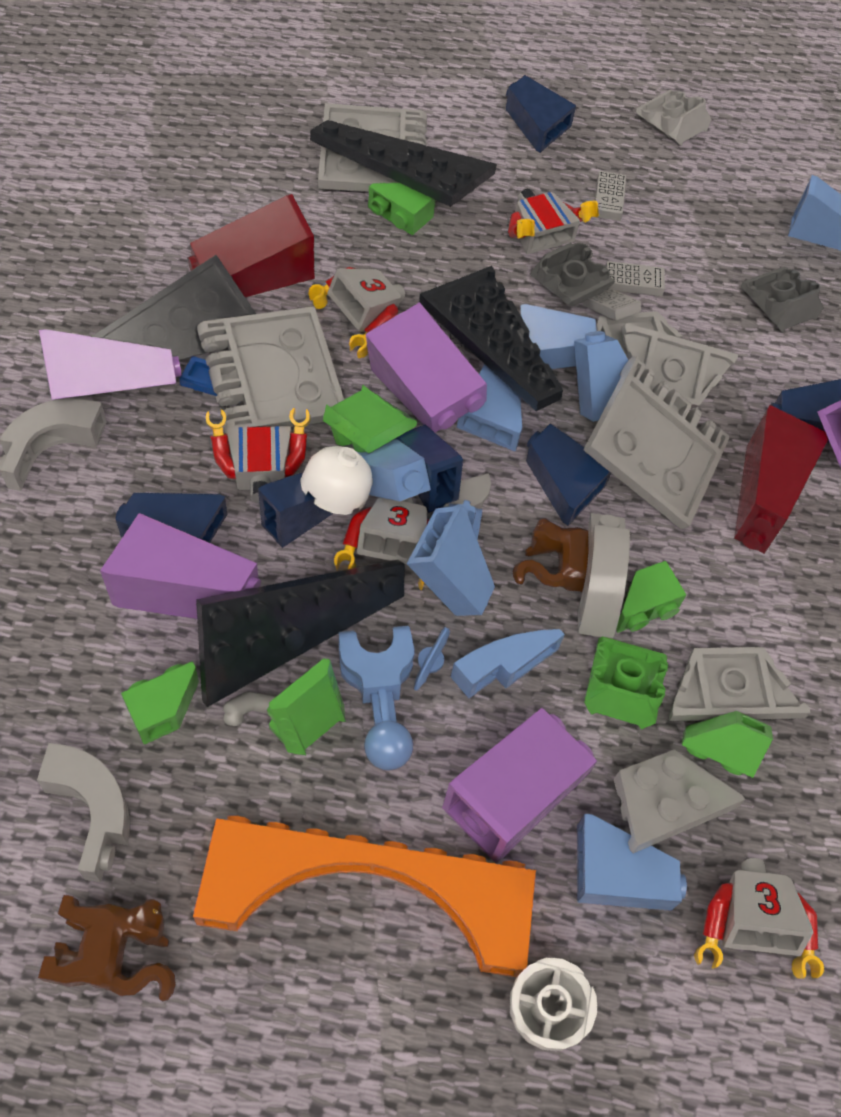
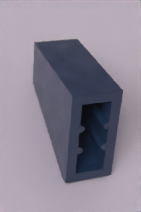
(538, 112)
(808, 400)
(442, 466)
(565, 472)
(287, 510)
(191, 513)

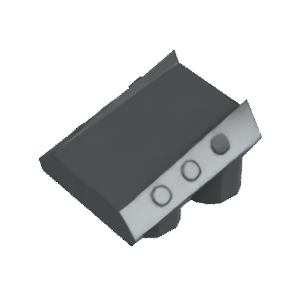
(572, 273)
(785, 297)

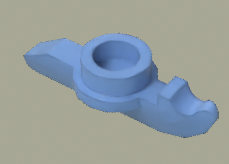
(431, 659)

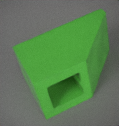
(401, 205)
(651, 595)
(162, 702)
(731, 740)

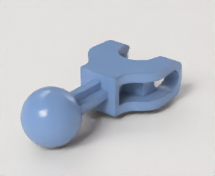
(379, 682)

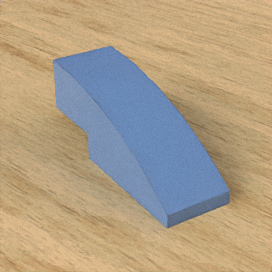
(504, 659)

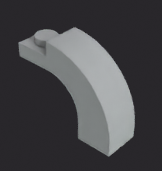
(43, 427)
(605, 576)
(86, 778)

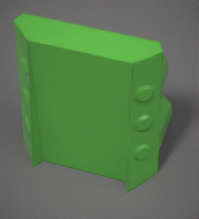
(366, 421)
(626, 682)
(307, 708)

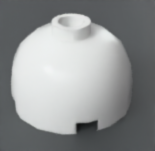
(337, 479)
(553, 1004)

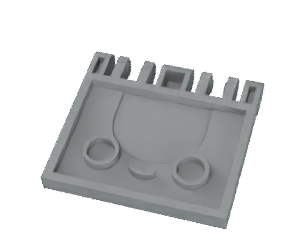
(345, 174)
(271, 366)
(655, 445)

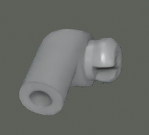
(244, 703)

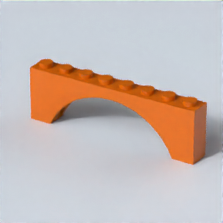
(257, 861)

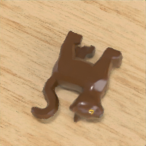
(572, 551)
(103, 947)

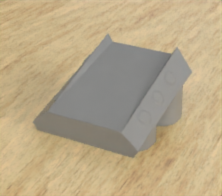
(676, 115)

